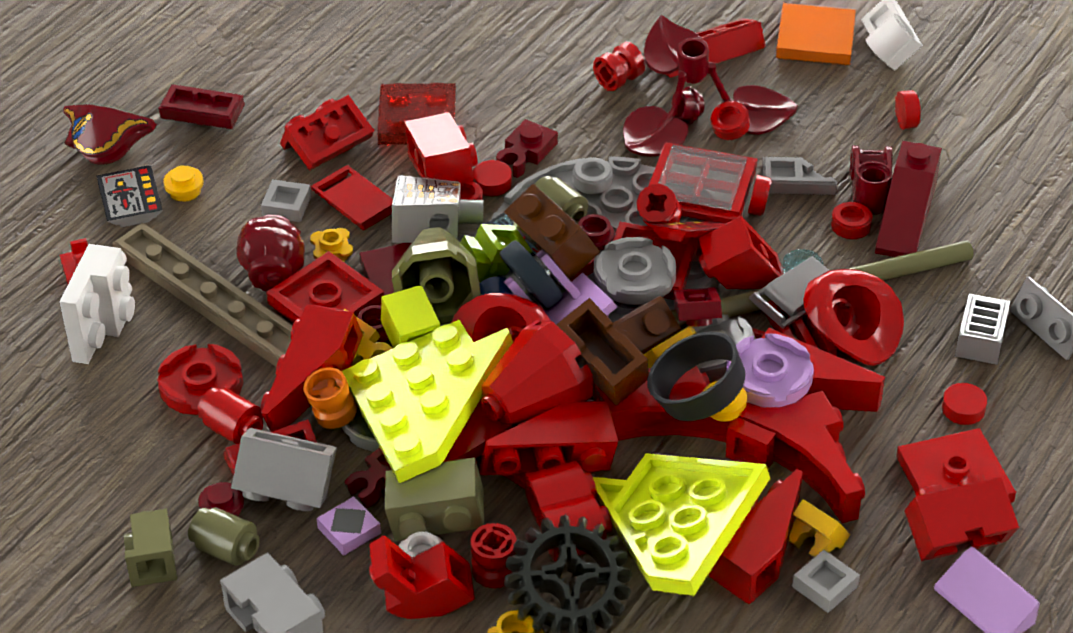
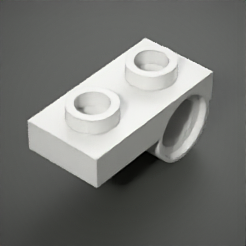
(890, 33)

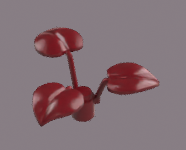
(680, 49)

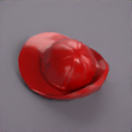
(496, 312)
(856, 314)

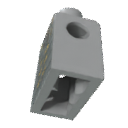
(428, 205)

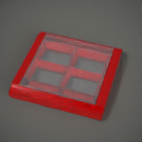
(705, 181)

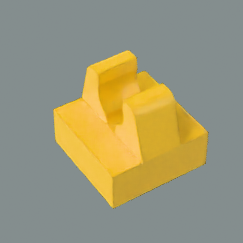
(814, 522)

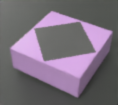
(348, 525)

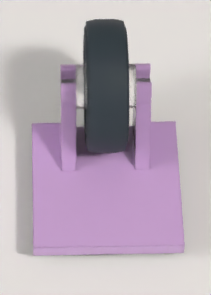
(532, 276)

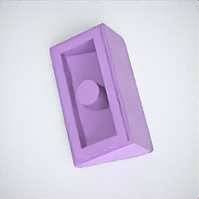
(987, 595)

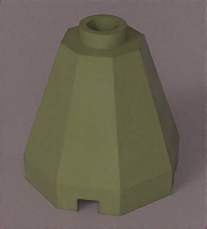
(442, 269)

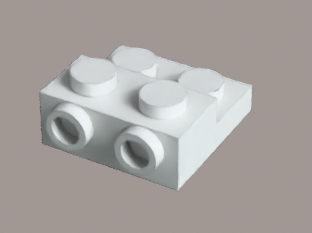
(96, 300)

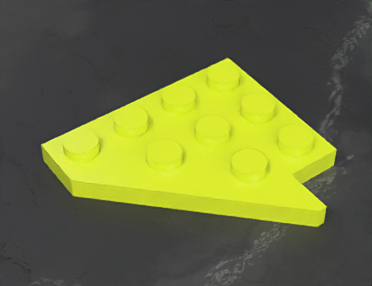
(424, 393)
(680, 514)

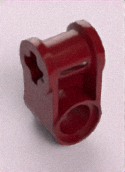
(871, 176)

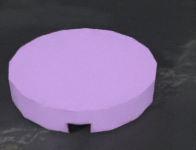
(768, 381)

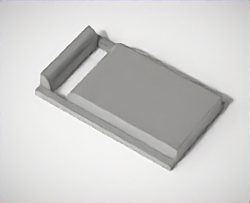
(789, 292)

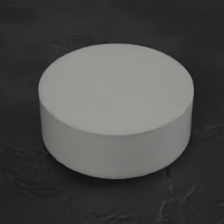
(592, 175)

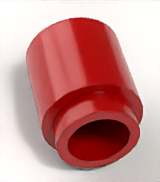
(229, 413)

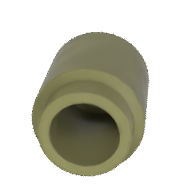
(564, 196)
(224, 535)

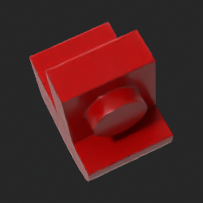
(420, 585)

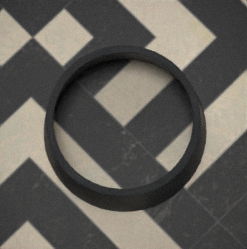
(683, 357)

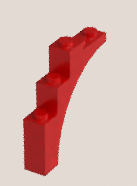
(803, 438)

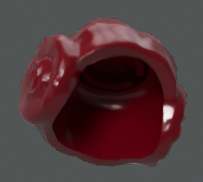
(270, 250)

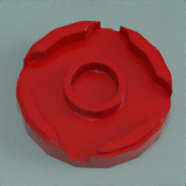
(194, 371)

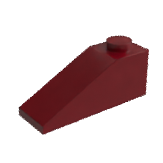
(908, 199)

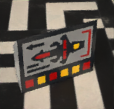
(130, 196)

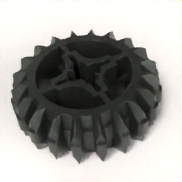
(548, 580)

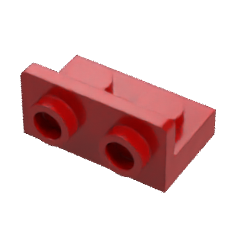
(327, 132)

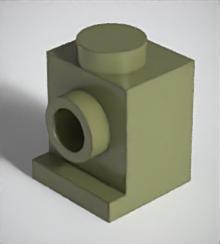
(150, 549)

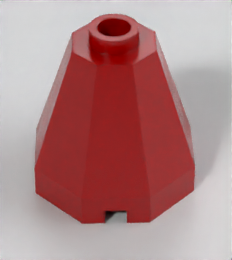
(536, 375)

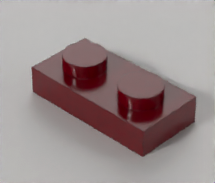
(697, 306)

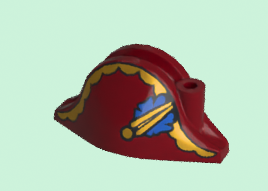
(103, 132)

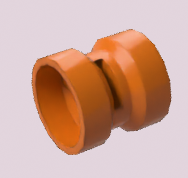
(330, 398)

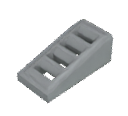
(982, 329)

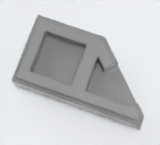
(796, 176)

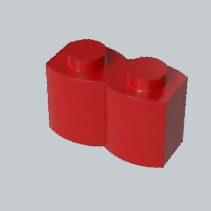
(568, 492)

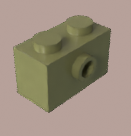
(436, 501)

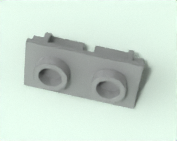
(1045, 317)

